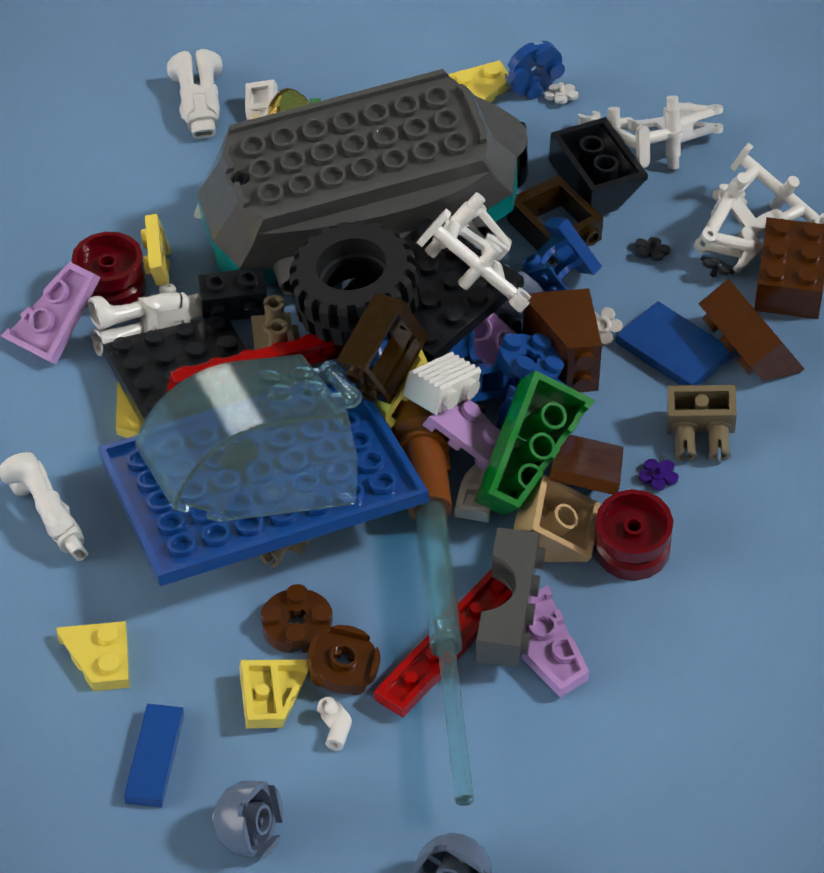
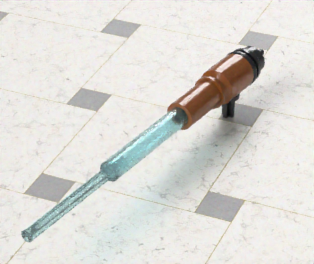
(431, 460)

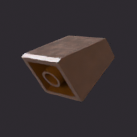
(572, 327)

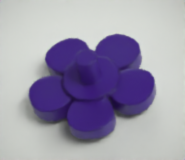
(658, 474)

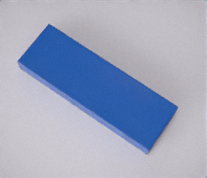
(154, 755)

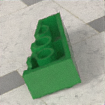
(531, 437)

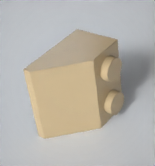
(562, 519)

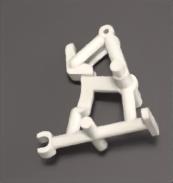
(674, 128)
(746, 243)
(492, 248)

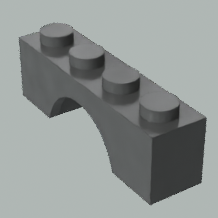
(502, 629)

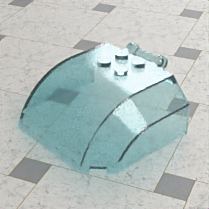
(254, 439)

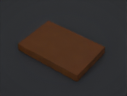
(588, 464)

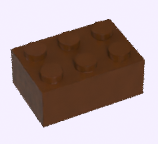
(791, 268)

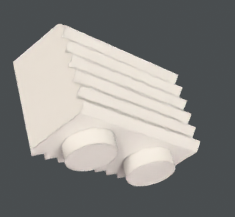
(442, 383)

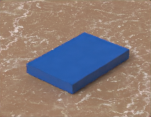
(673, 345)

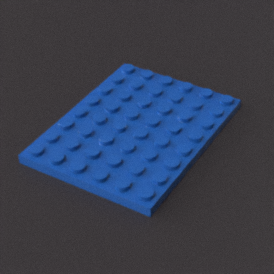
(190, 544)

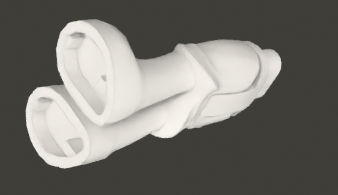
(198, 102)
(154, 312)
(28, 476)

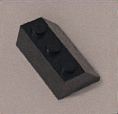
(596, 164)

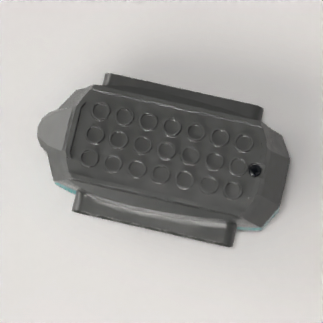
(358, 157)

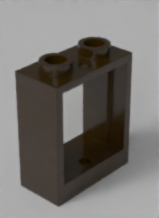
(546, 197)
(408, 337)

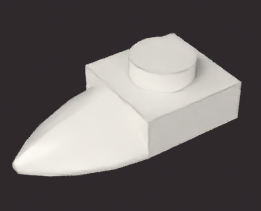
(258, 97)
(465, 504)

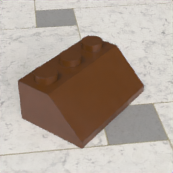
(748, 334)

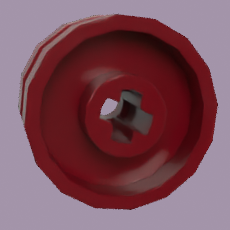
(118, 263)
(633, 534)

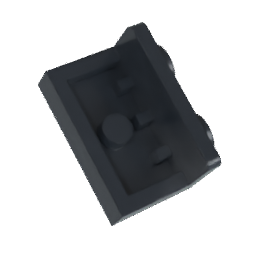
(233, 294)

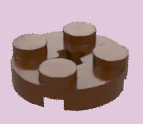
(292, 603)
(339, 677)

